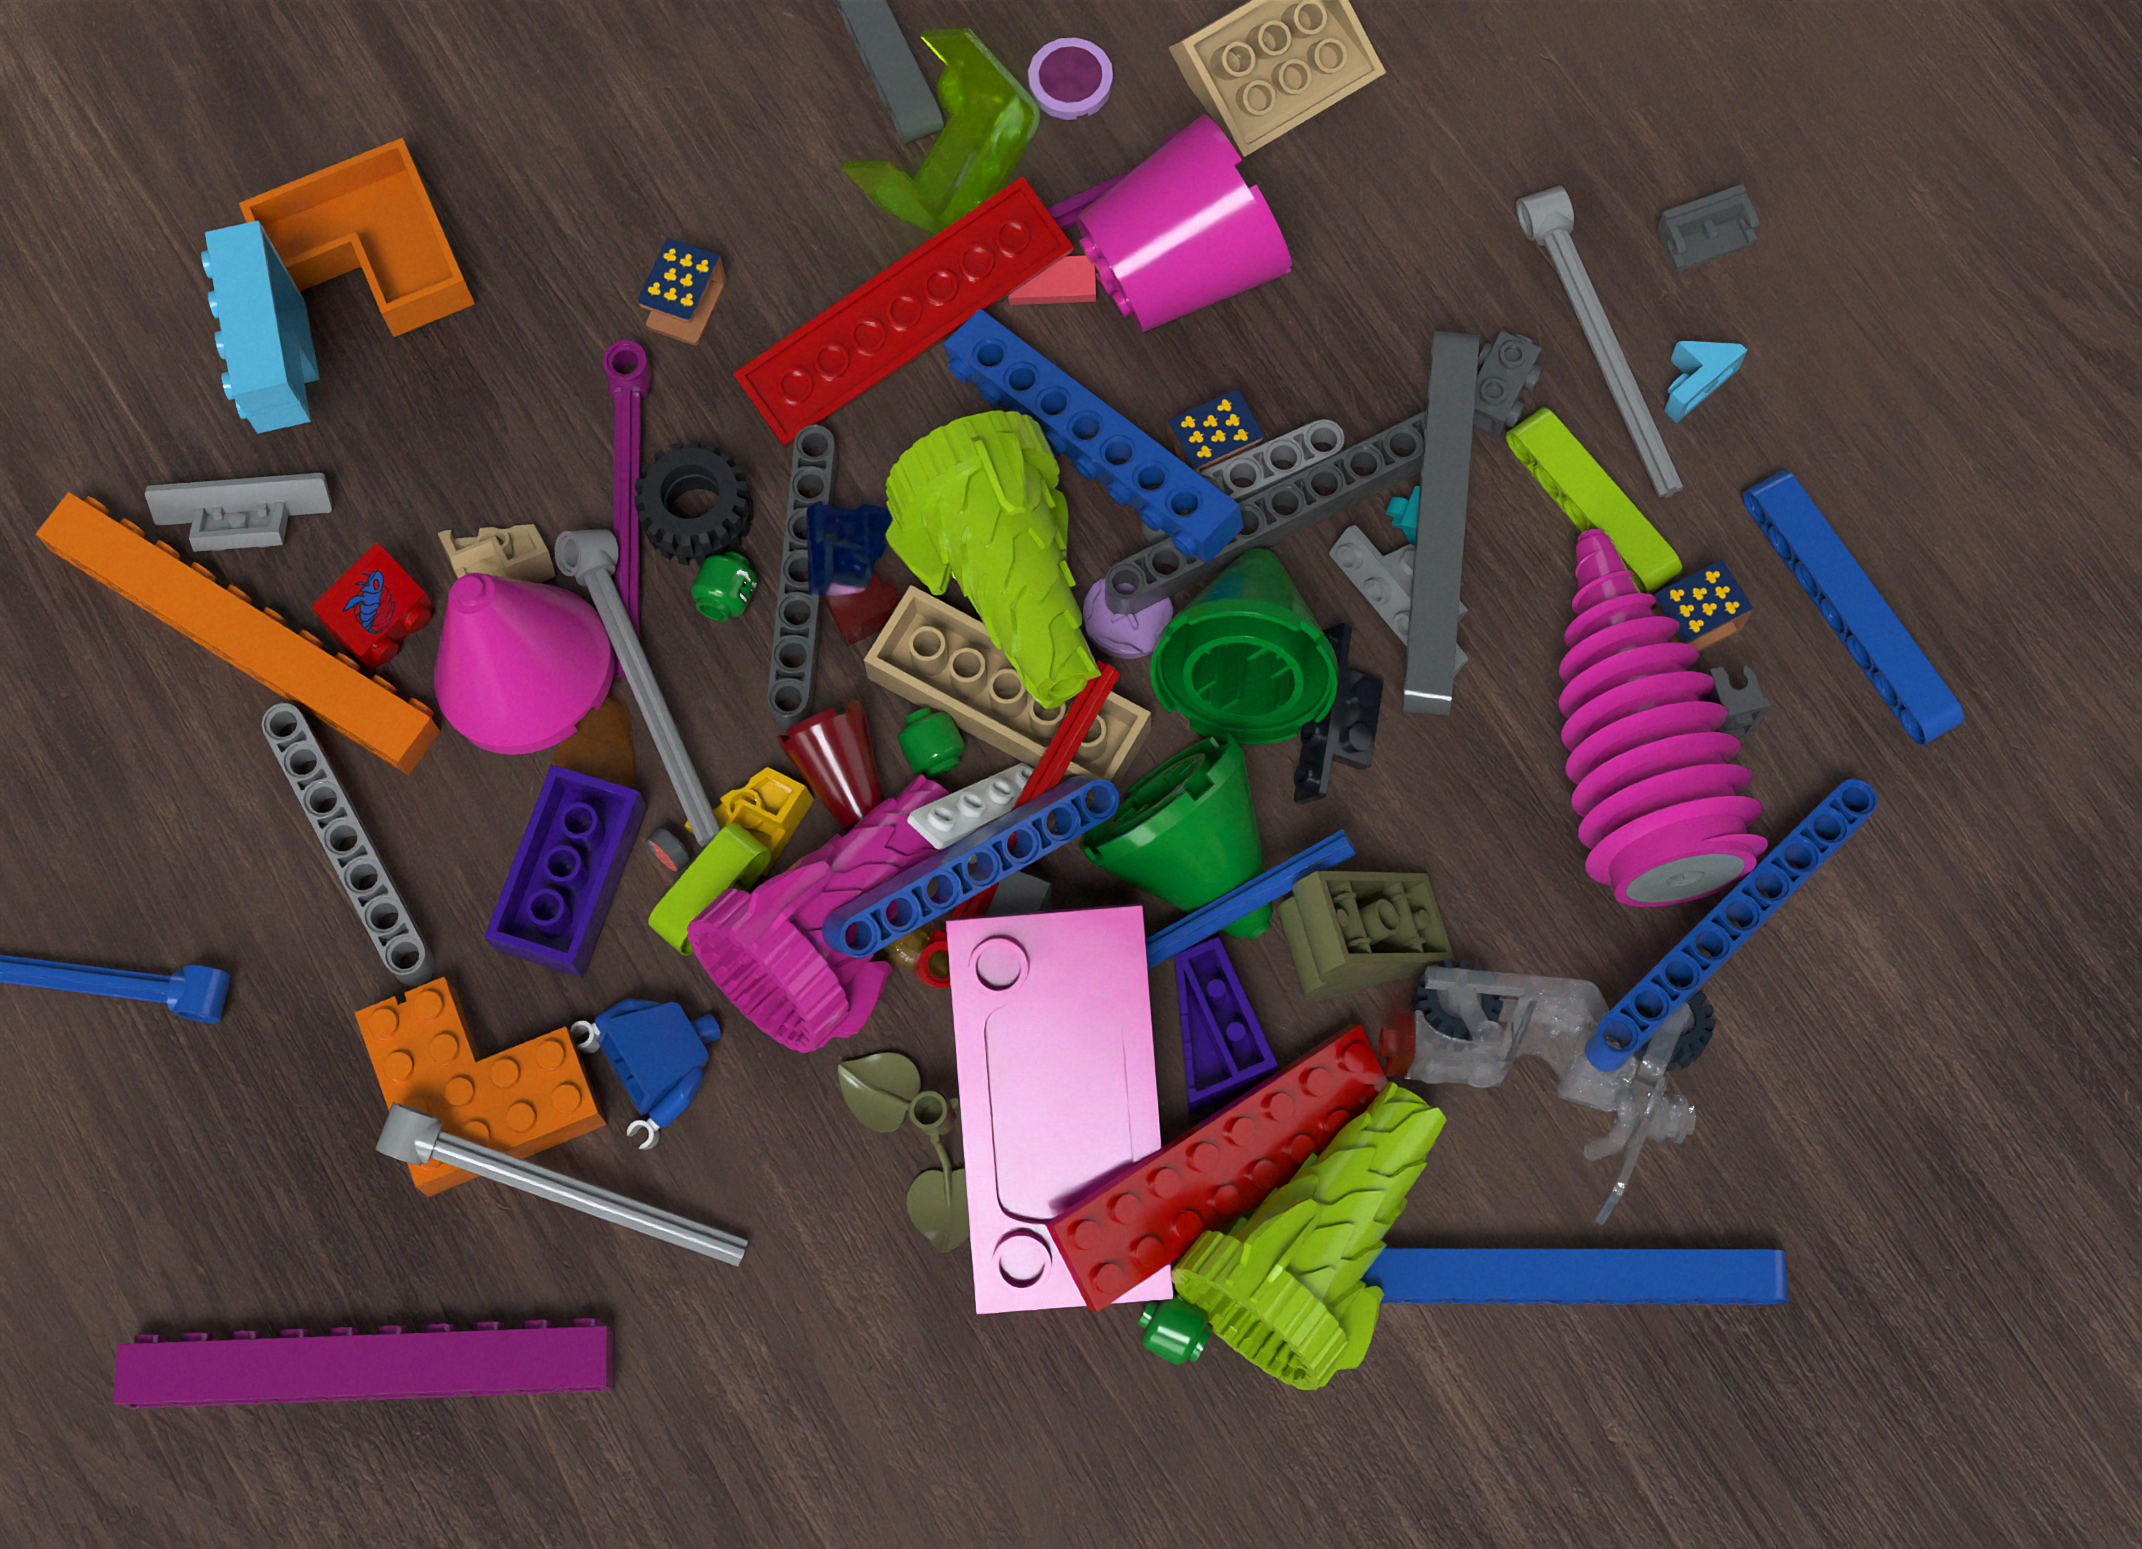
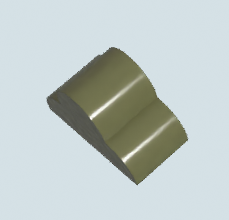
(1361, 930)

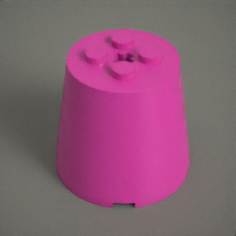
(1182, 231)

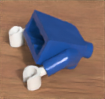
(654, 1055)

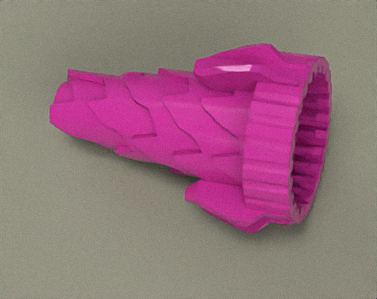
(770, 944)

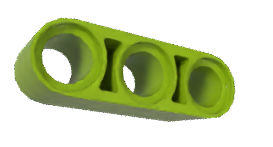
(727, 862)

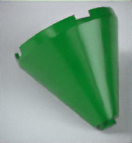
(1246, 656)
(1187, 833)

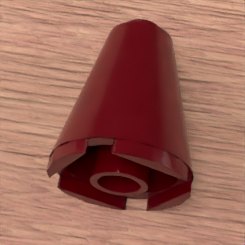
(837, 762)

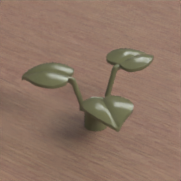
(879, 1095)

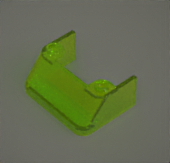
(975, 150)

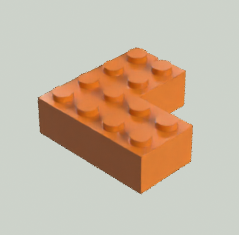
(369, 217)
(505, 1102)

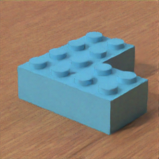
(262, 327)

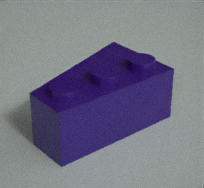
(1218, 1028)

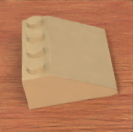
(1275, 65)

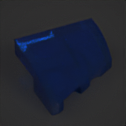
(844, 547)

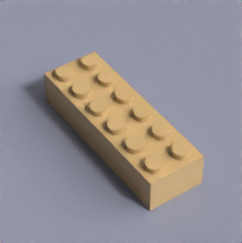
(952, 666)

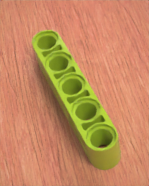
(1592, 497)

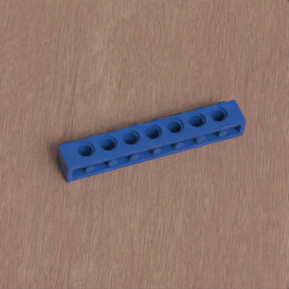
(1201, 533)

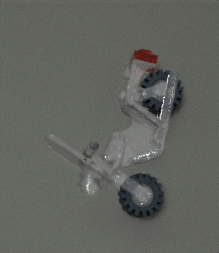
(1457, 1040)

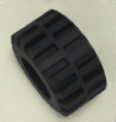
(686, 471)

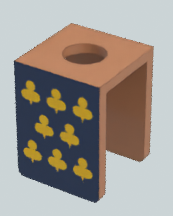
(683, 291)
(1213, 432)
(1705, 605)

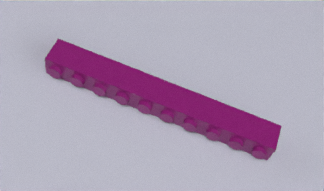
(365, 1366)

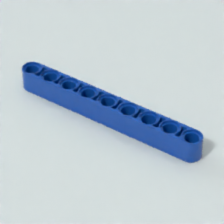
(1721, 937)
(1580, 1276)

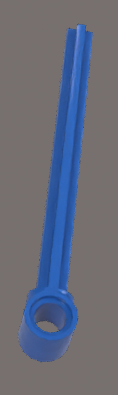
(1247, 898)
(193, 994)

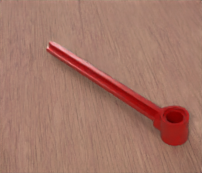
(1043, 778)

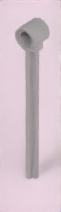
(1549, 221)
(592, 560)
(418, 1136)

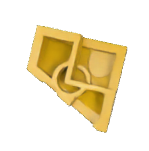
(767, 808)

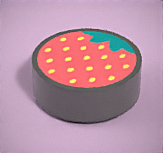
(668, 849)

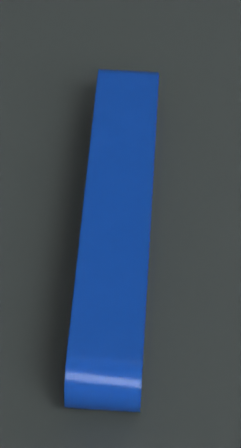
(1853, 607)
(951, 864)

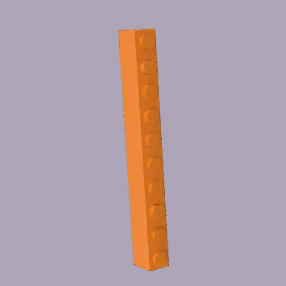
(239, 633)

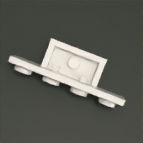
(970, 808)

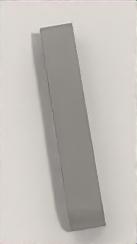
(360, 860)

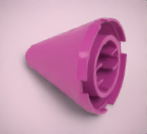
(519, 663)

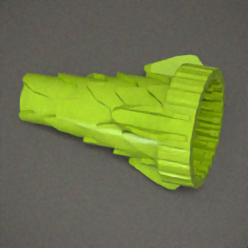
(987, 511)
(1290, 1271)

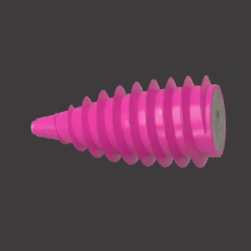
(1647, 747)

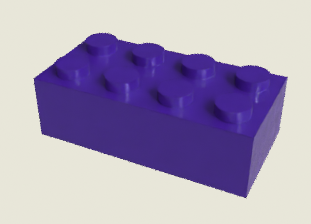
(566, 871)

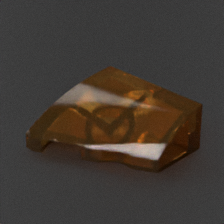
(600, 746)

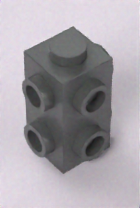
(1504, 375)

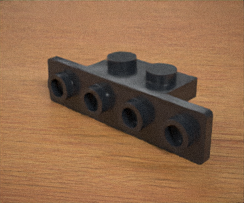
(1345, 731)

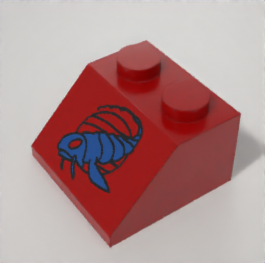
(373, 608)

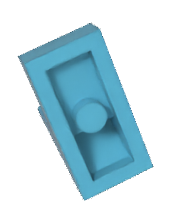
(1704, 370)

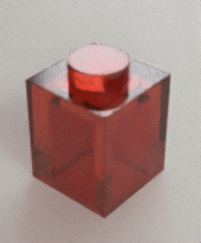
(863, 612)

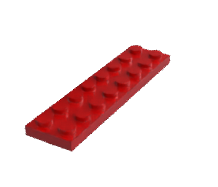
(903, 311)
(1215, 1169)

